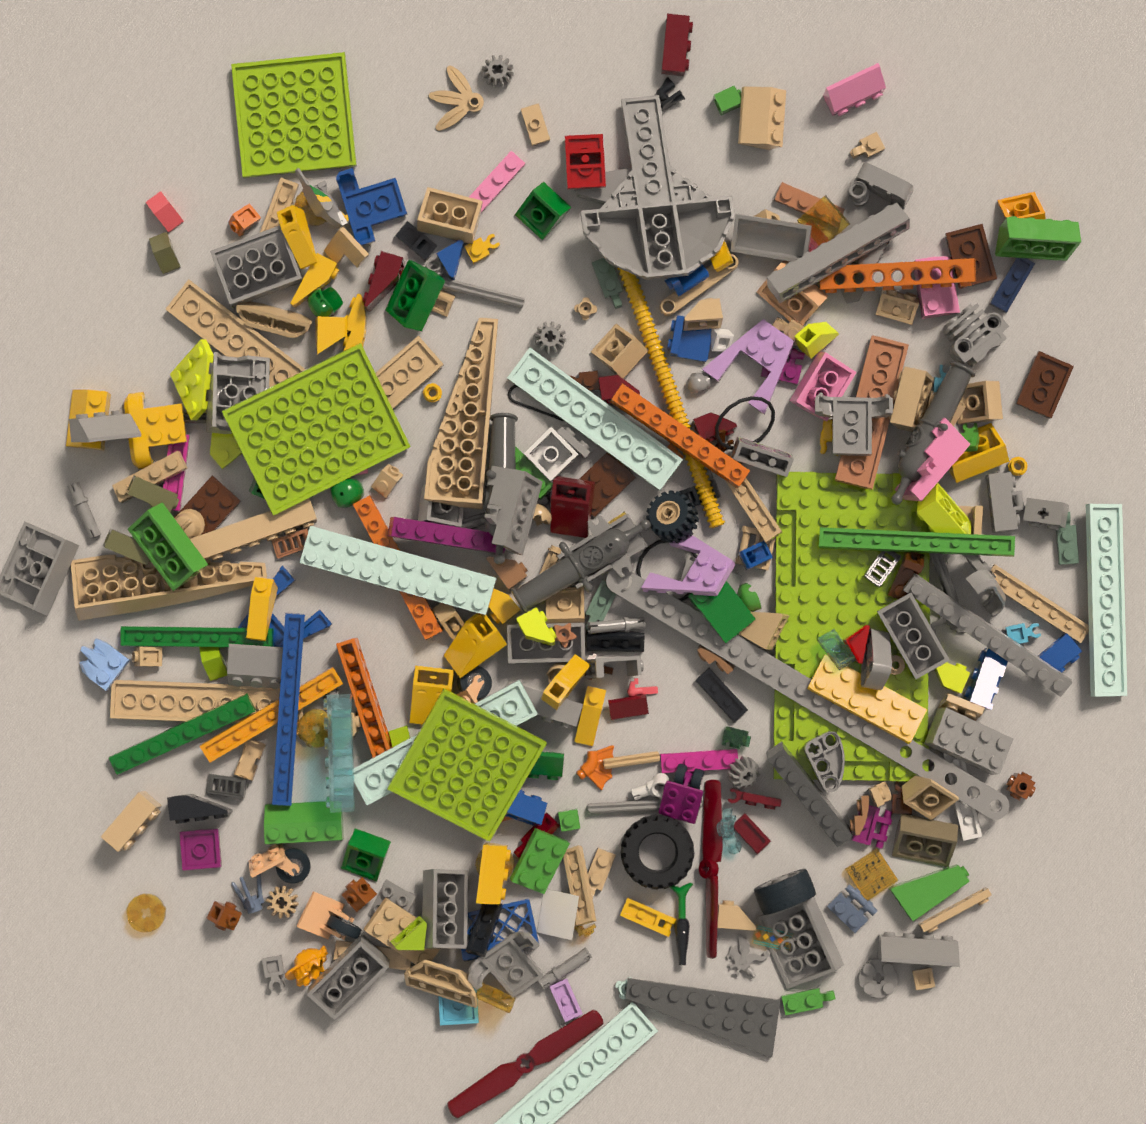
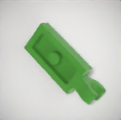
(805, 1000)

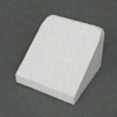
(721, 339)

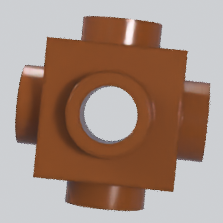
(1014, 782)
(358, 893)
(224, 915)

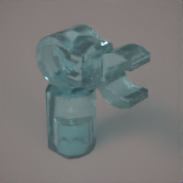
(726, 829)

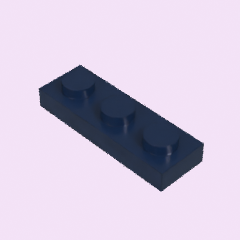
(1012, 284)

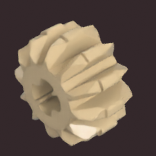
(277, 906)

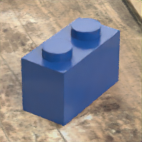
(1061, 652)
(527, 809)

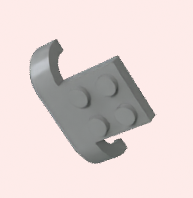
(852, 421)
(983, 580)
(508, 964)

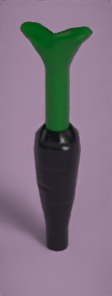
(682, 924)

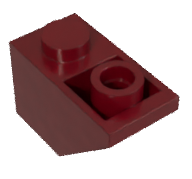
(609, 386)
(706, 426)

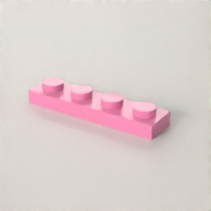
(498, 179)

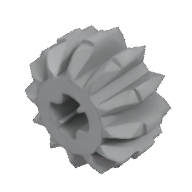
(497, 64)
(544, 341)
(743, 772)

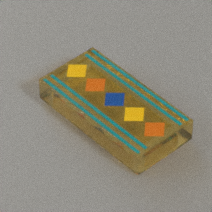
(765, 937)

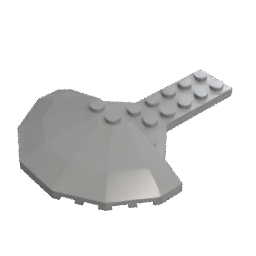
(656, 217)

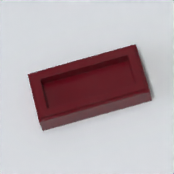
(628, 707)
(751, 833)

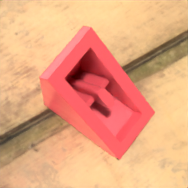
(164, 211)

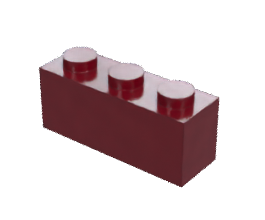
(676, 45)

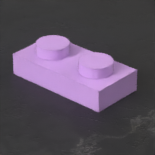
(566, 1000)

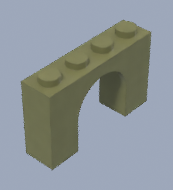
(151, 494)

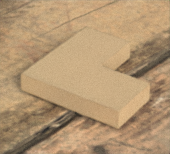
(345, 244)

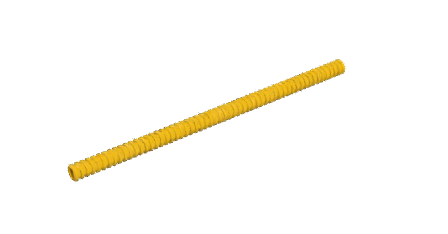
(670, 392)

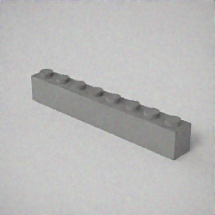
(838, 252)

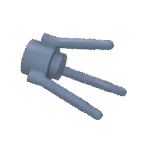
(250, 903)

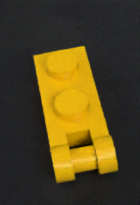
(647, 916)

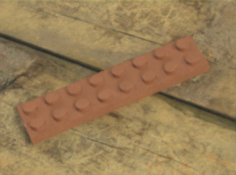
(879, 377)

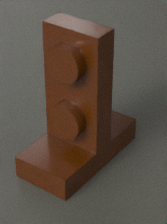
(912, 563)

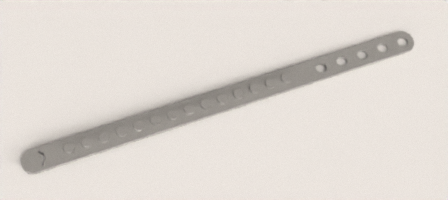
(795, 685)

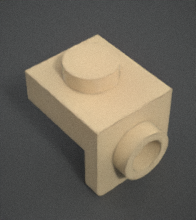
(387, 480)

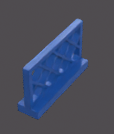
(468, 957)

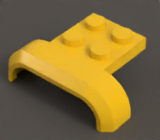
(157, 426)

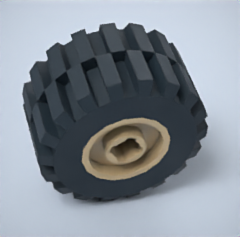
(672, 516)

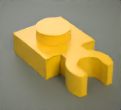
(479, 249)

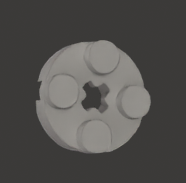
(885, 986)

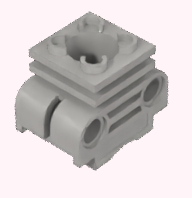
(974, 335)

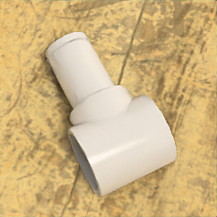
(651, 787)

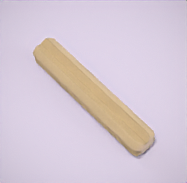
(629, 760)

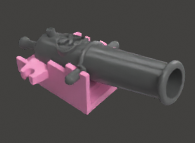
(935, 441)

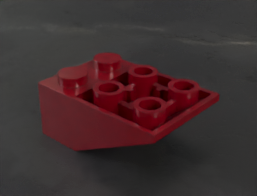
(386, 276)
(571, 506)

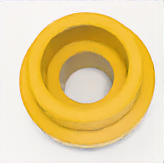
(428, 388)
(1023, 464)

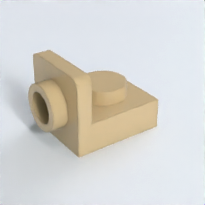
(147, 656)
(880, 794)

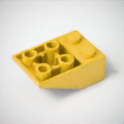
(474, 644)
(427, 687)

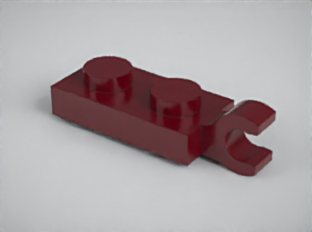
(753, 799)
(548, 825)

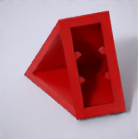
(857, 643)

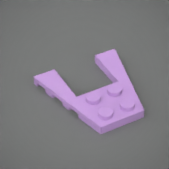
(766, 347)
(704, 577)

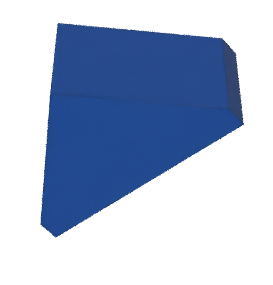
(451, 257)
(755, 555)

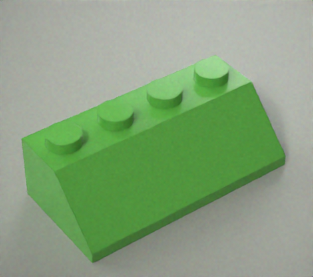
(1037, 238)
(167, 546)
(302, 823)

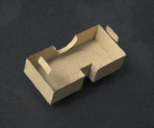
(246, 766)

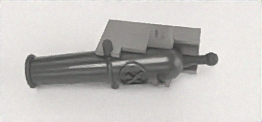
(510, 492)
(605, 549)

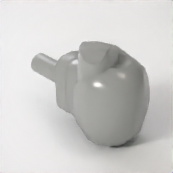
(699, 382)

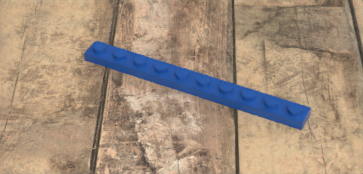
(288, 709)

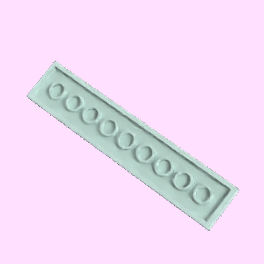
(595, 419)
(398, 570)
(1106, 600)
(375, 774)
(583, 1069)

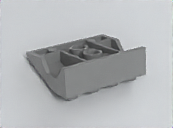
(232, 382)
(36, 568)

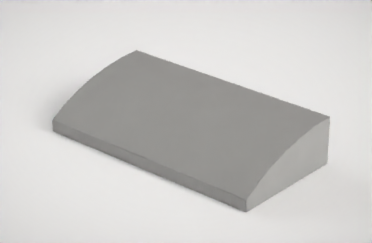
(770, 238)

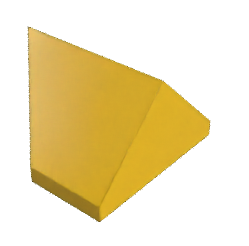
(329, 331)

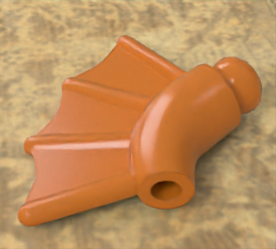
(594, 767)

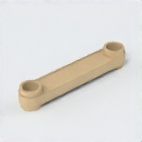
(681, 301)

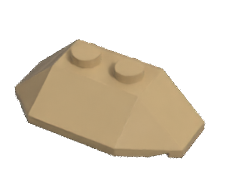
(442, 982)

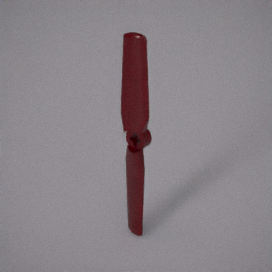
(712, 853)
(508, 1074)

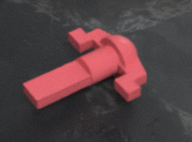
(632, 691)

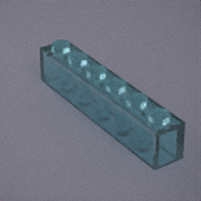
(340, 753)

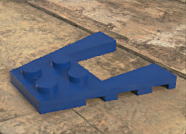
(311, 626)

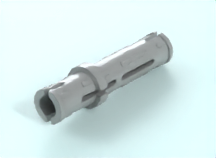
(80, 502)
(616, 625)
(564, 968)

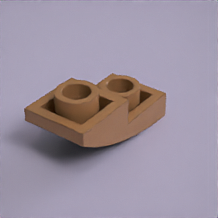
(709, 656)
(858, 821)

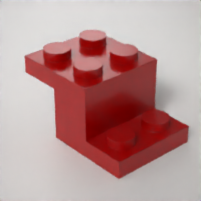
(585, 161)

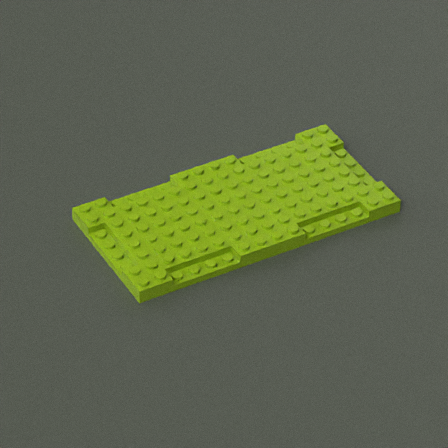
(828, 592)

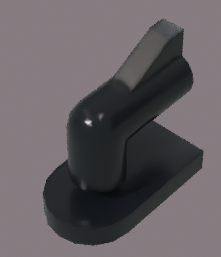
(667, 101)

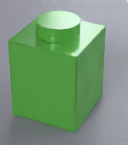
(727, 100)
(569, 820)

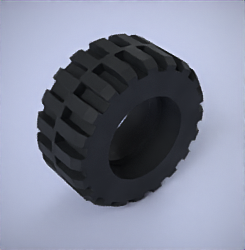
(657, 878)

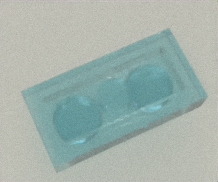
(836, 649)

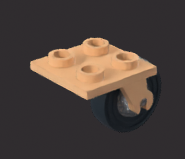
(474, 684)
(291, 864)
(322, 918)

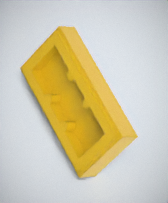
(722, 259)

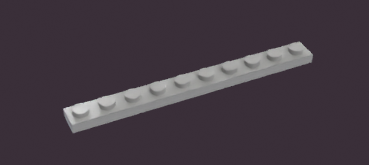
(987, 635)

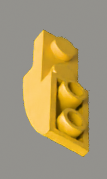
(356, 323)

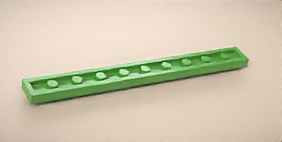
(917, 542)

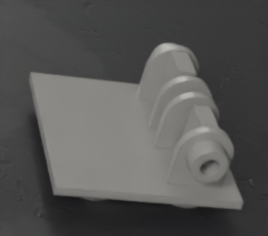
(395, 894)

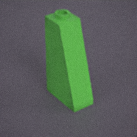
(927, 891)

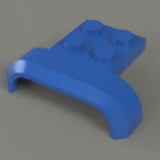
(369, 204)

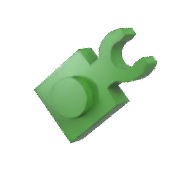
(971, 436)

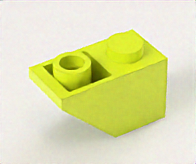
(815, 338)
(535, 628)
(952, 676)

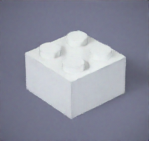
(551, 454)

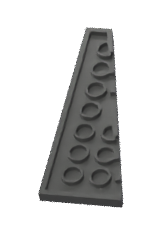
(733, 1016)

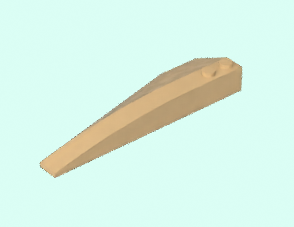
(460, 451)
(122, 585)

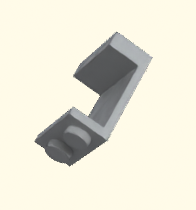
(596, 670)

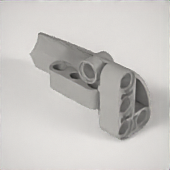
(879, 191)

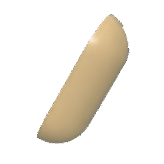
(273, 319)

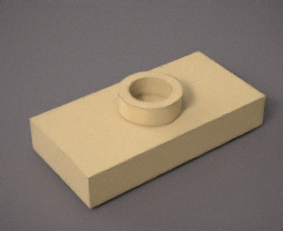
(535, 124)

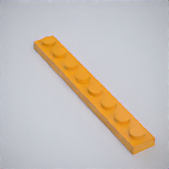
(268, 716)

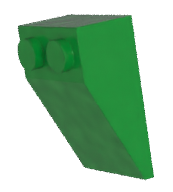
(724, 612)

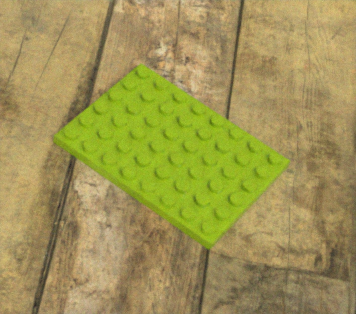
(316, 429)

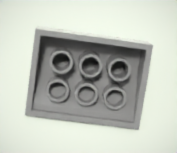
(256, 266)
(812, 945)

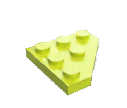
(193, 379)
(224, 449)

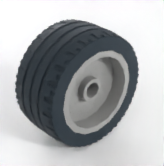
(784, 891)

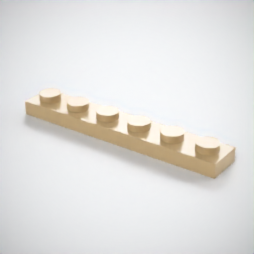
(1040, 605)

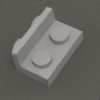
(577, 440)

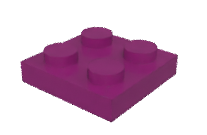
(200, 849)

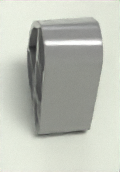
(877, 660)
(833, 757)

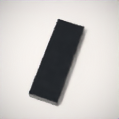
(616, 641)
(721, 695)
(484, 929)

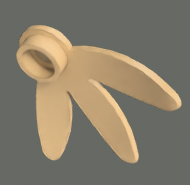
(454, 98)

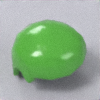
(749, 598)

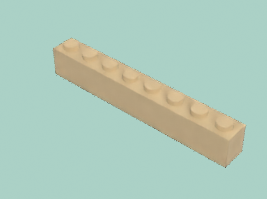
(253, 530)

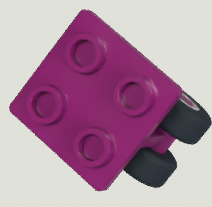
(679, 799)

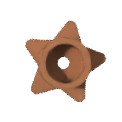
(567, 630)

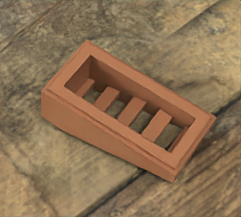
(304, 532)

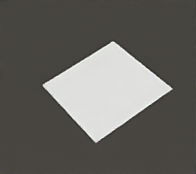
(558, 914)

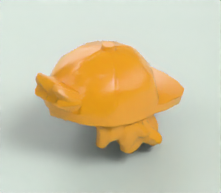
(307, 966)

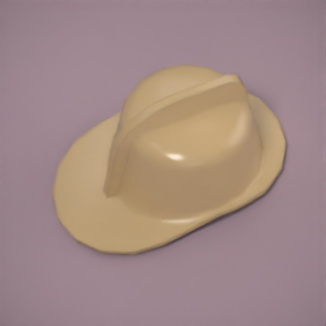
(191, 522)

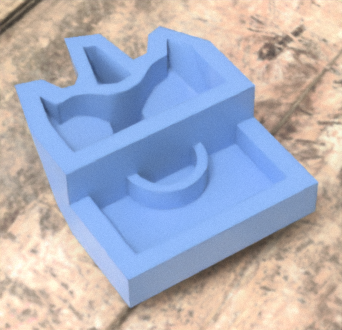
(103, 663)

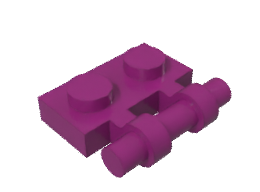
(791, 371)
(868, 830)

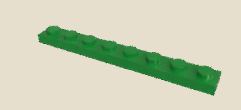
(189, 636)
(182, 733)

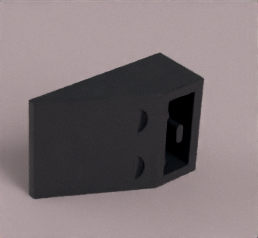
(189, 806)

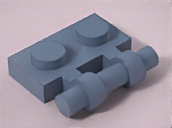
(849, 912)

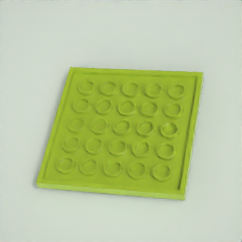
(293, 115)
(466, 765)

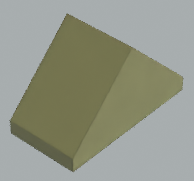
(164, 253)

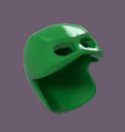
(324, 302)
(352, 492)

